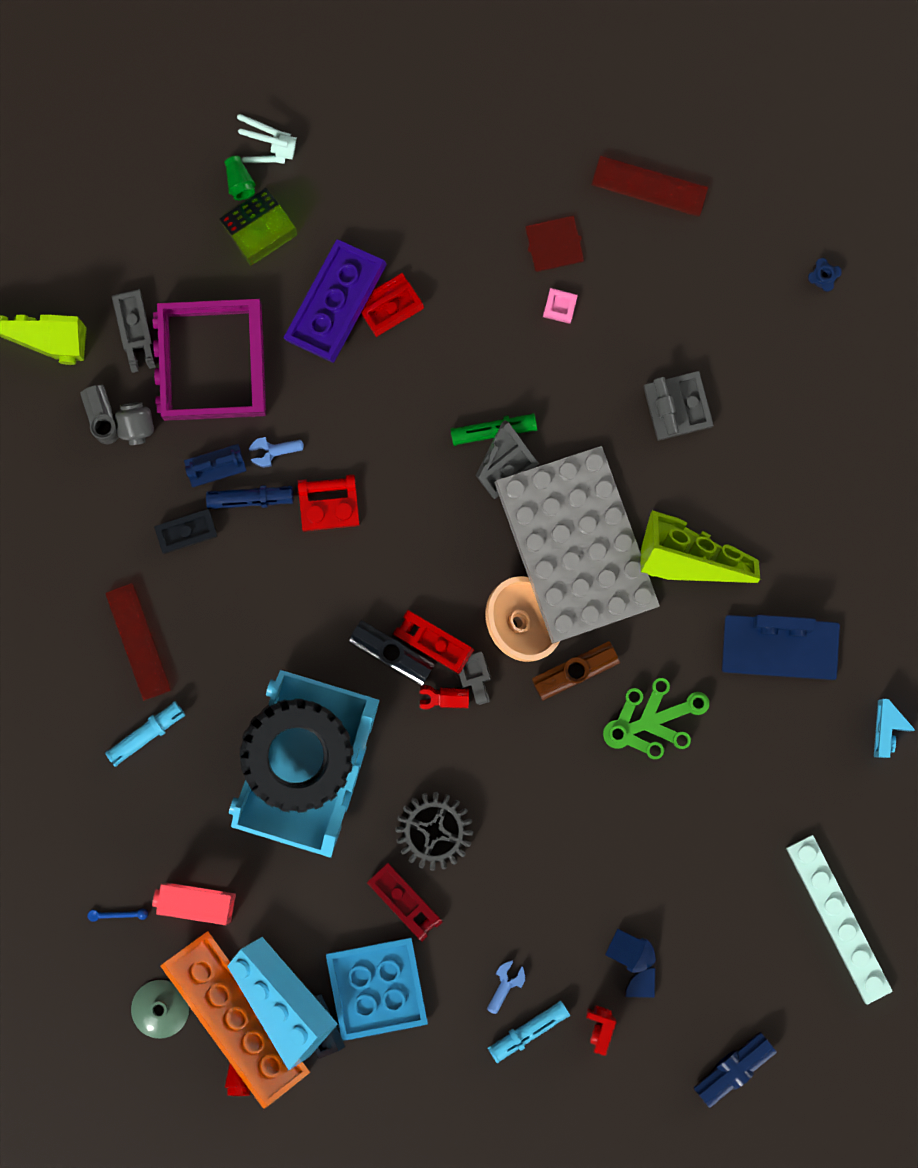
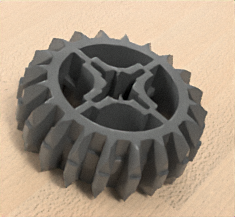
(411, 822)

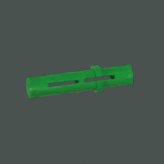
(488, 430)

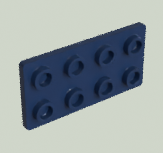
(780, 647)

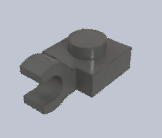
(475, 674)

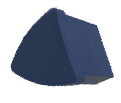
(631, 951)

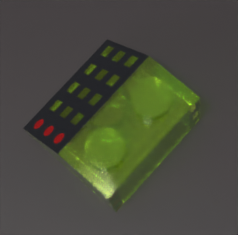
(258, 226)

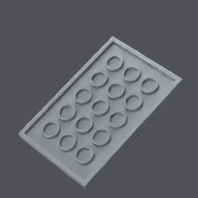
(576, 544)

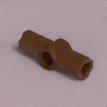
(593, 662)

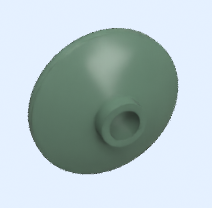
(175, 1009)

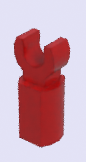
(445, 697)

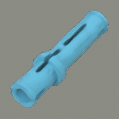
(145, 733)
(535, 1027)

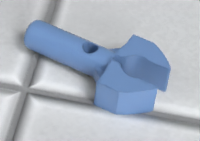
(274, 450)
(505, 986)

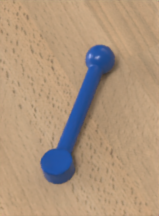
(94, 915)

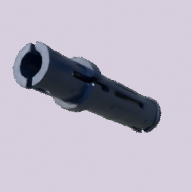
(250, 497)

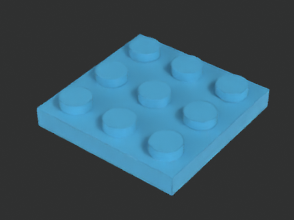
(376, 989)

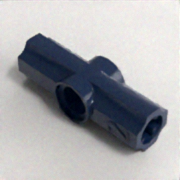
(734, 1069)

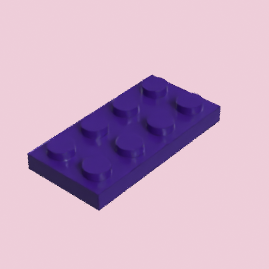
(335, 300)

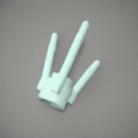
(282, 143)

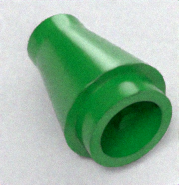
(239, 180)

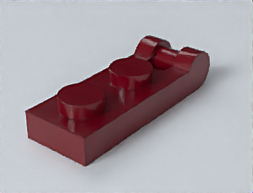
(404, 901)

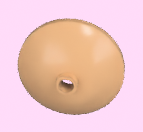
(516, 601)

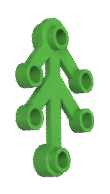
(651, 722)

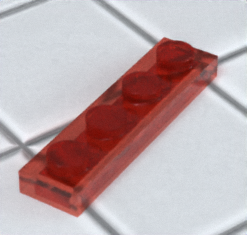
(649, 186)
(138, 642)

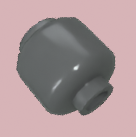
(134, 423)

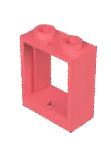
(194, 903)

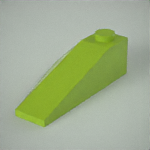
(51, 335)
(682, 554)

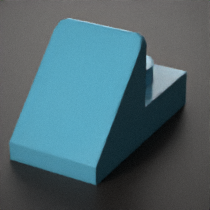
(887, 720)

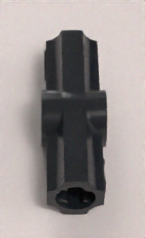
(375, 642)

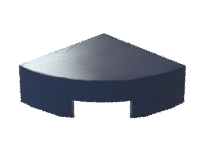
(642, 984)

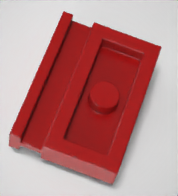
(391, 305)

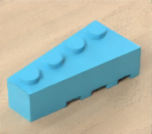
(281, 1002)

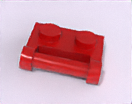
(328, 512)

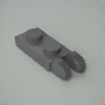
(133, 327)

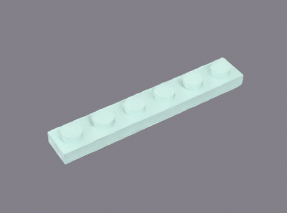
(839, 919)

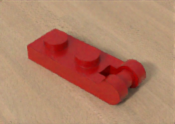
(434, 642)

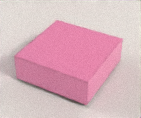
(560, 305)

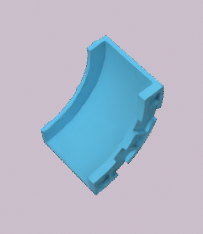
(297, 757)

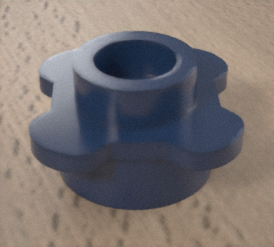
(825, 283)

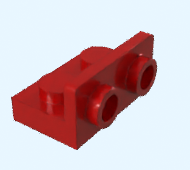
(601, 1033)

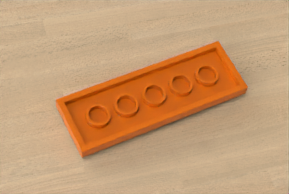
(220, 1005)

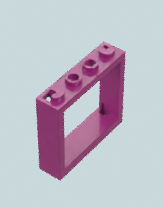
(162, 350)

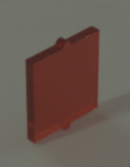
(554, 244)

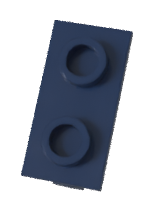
(215, 465)

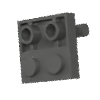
(678, 405)

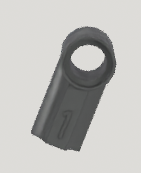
(99, 412)

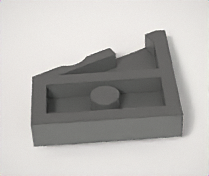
(504, 458)

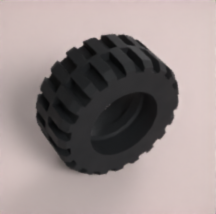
(300, 795)

